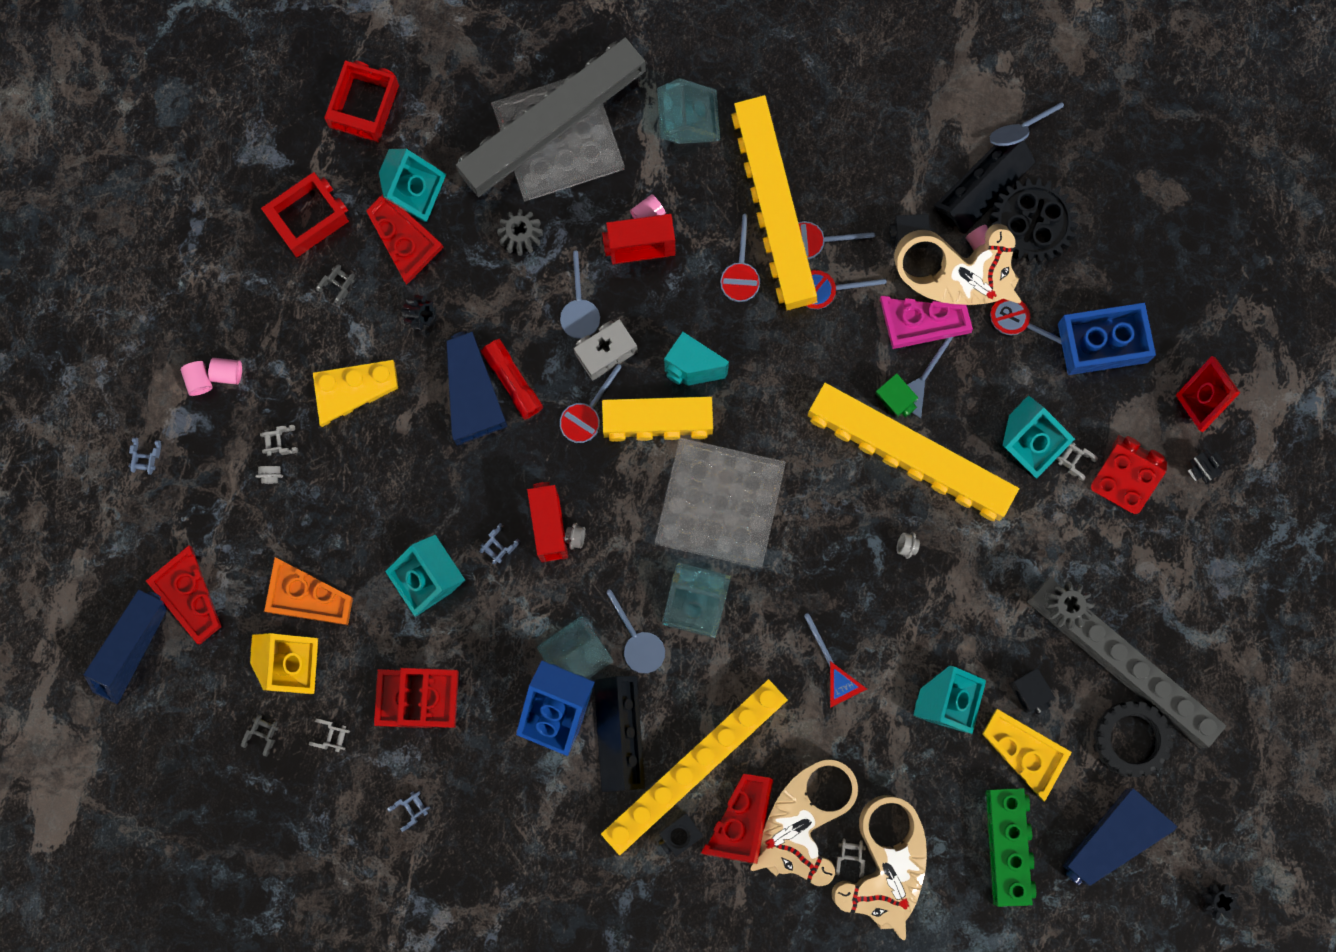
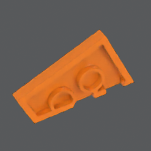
(305, 597)

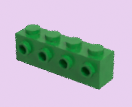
(1009, 847)

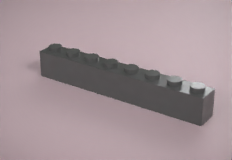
(551, 116)
(1136, 672)

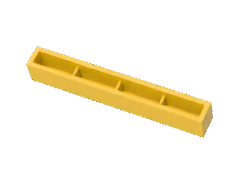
(775, 203)
(912, 452)
(694, 767)

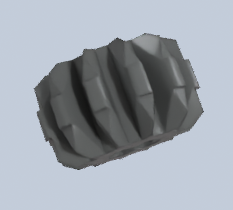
(517, 223)
(1078, 603)

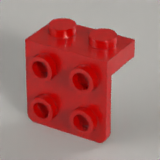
(1129, 474)

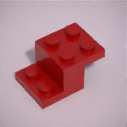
(416, 698)

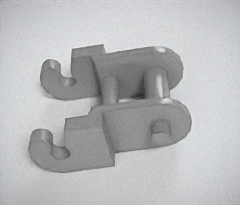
(277, 433)
(1062, 459)
(338, 746)
(859, 847)

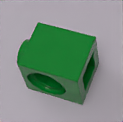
(897, 397)

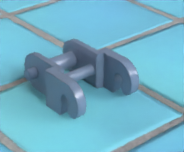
(134, 462)
(497, 558)
(423, 810)

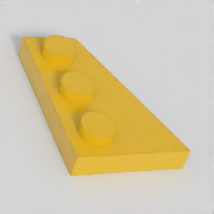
(350, 387)
(1027, 752)

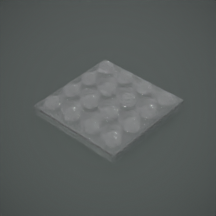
(573, 158)
(720, 503)

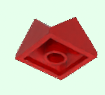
(1207, 394)

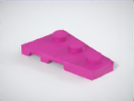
(922, 322)

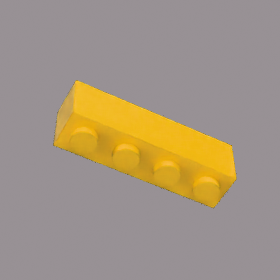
(657, 418)

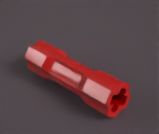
(509, 375)

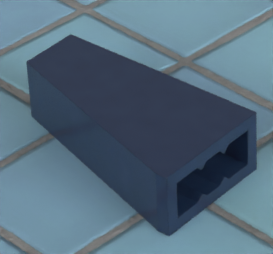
(472, 395)
(125, 646)
(1119, 836)

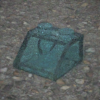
(688, 112)
(696, 600)
(576, 649)

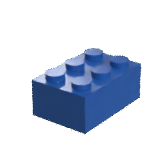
(1106, 338)
(554, 707)

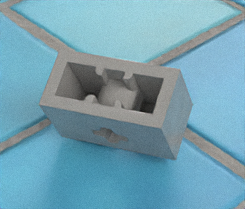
(597, 361)

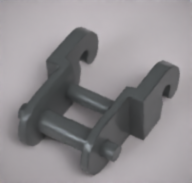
(331, 279)
(258, 721)

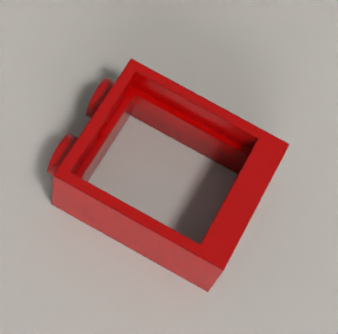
(352, 124)
(319, 231)
(639, 239)
(547, 522)

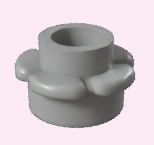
(269, 474)
(575, 536)
(908, 545)

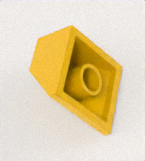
(284, 662)

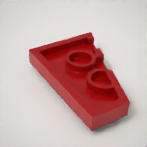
(403, 237)
(186, 595)
(742, 825)

